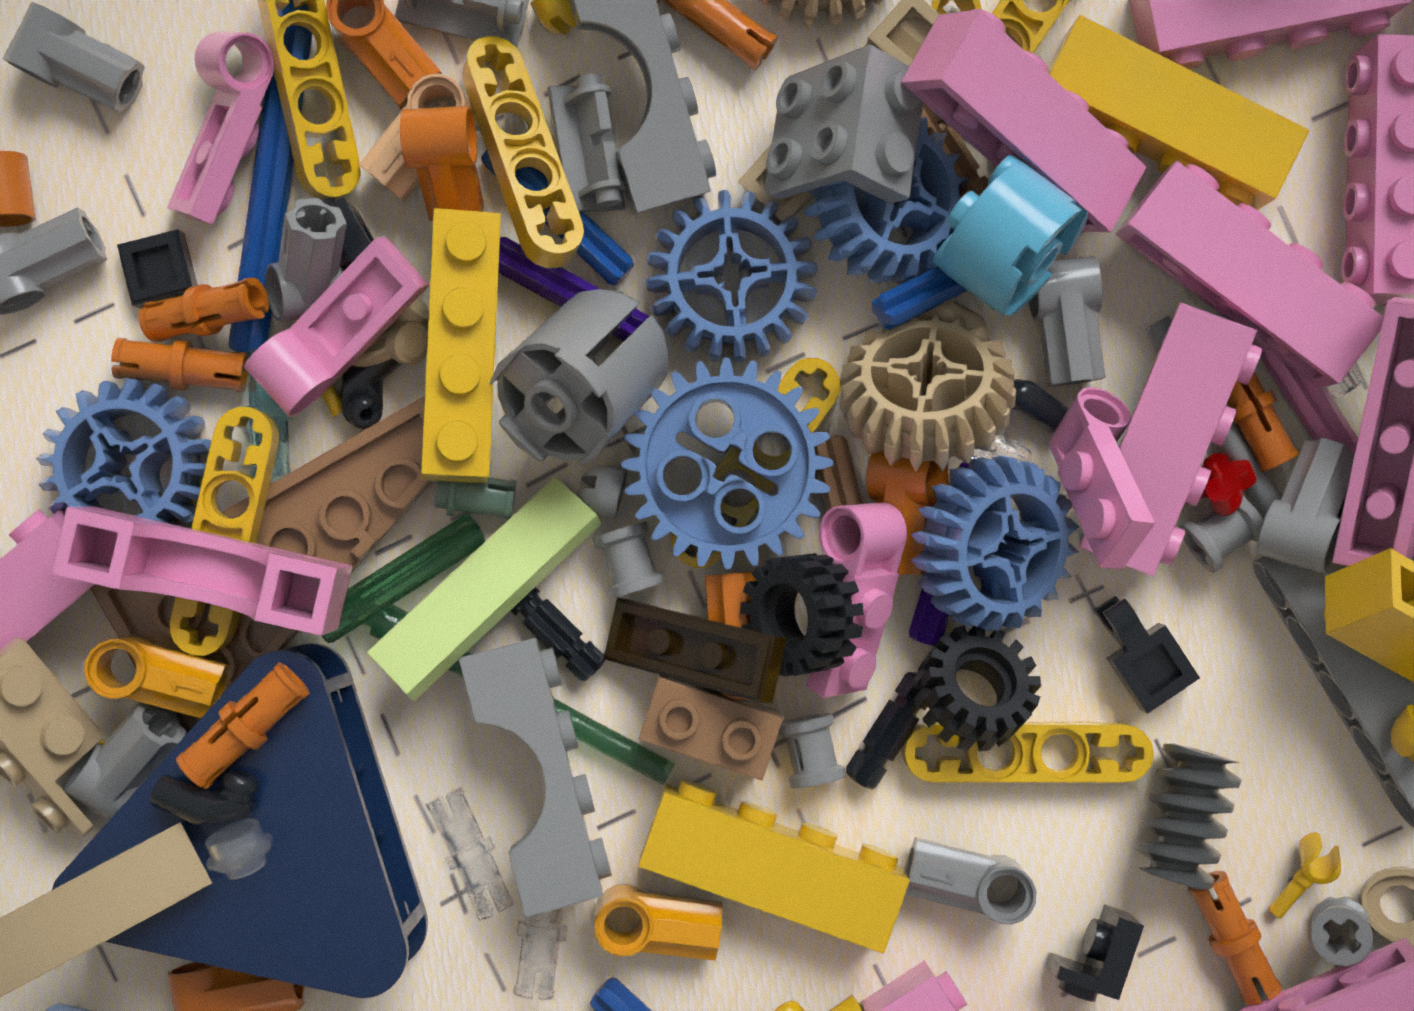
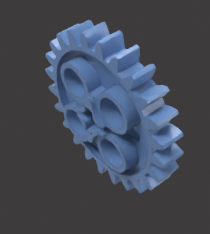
(756, 412)

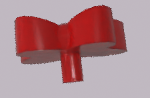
(1227, 482)

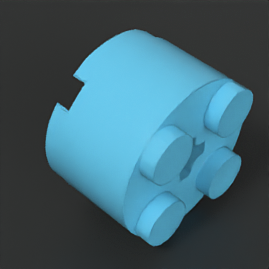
(1009, 236)

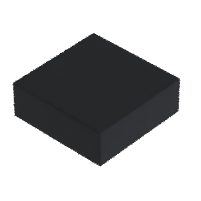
(157, 267)

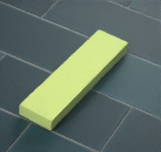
(484, 588)

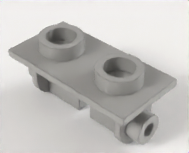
(466, 17)
(587, 143)

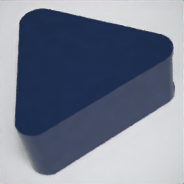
(337, 885)

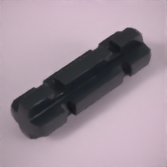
(560, 634)
(886, 736)

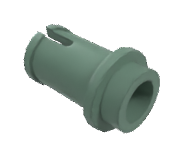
(488, 498)

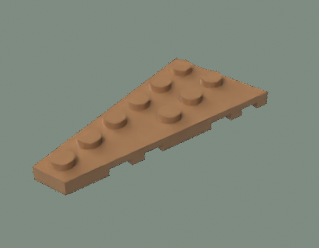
(324, 510)

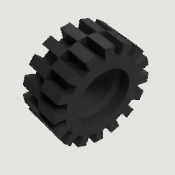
(827, 607)
(998, 666)

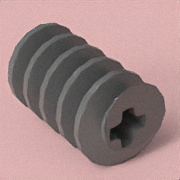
(1188, 816)

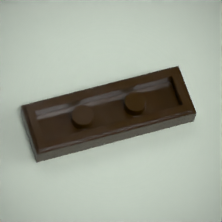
(695, 650)

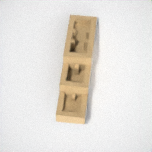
(98, 906)

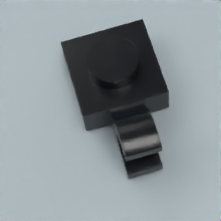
(1149, 660)

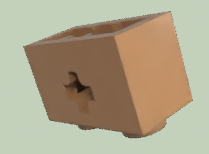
(711, 726)

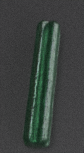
(407, 573)

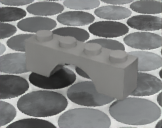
(663, 156)
(556, 858)

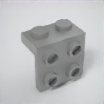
(845, 124)

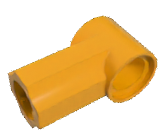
(161, 677)
(666, 925)

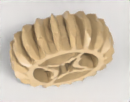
(927, 391)

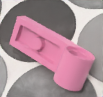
(228, 127)
(337, 327)
(1099, 478)
(870, 546)

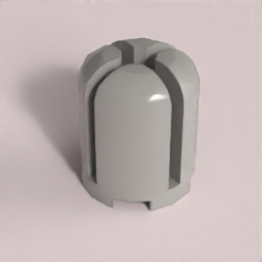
(560, 365)

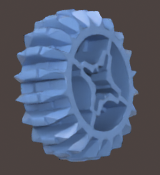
(861, 222)
(760, 272)
(96, 425)
(980, 529)

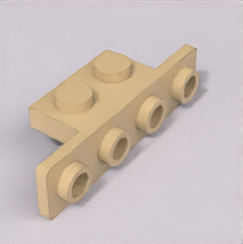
(42, 735)

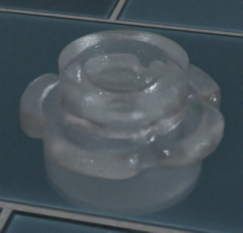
(238, 848)

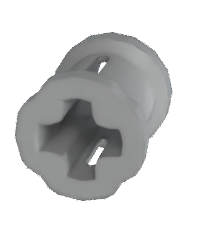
(1219, 536)
(628, 559)
(811, 751)
(1342, 950)

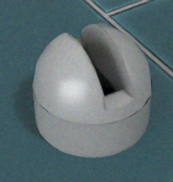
(607, 490)

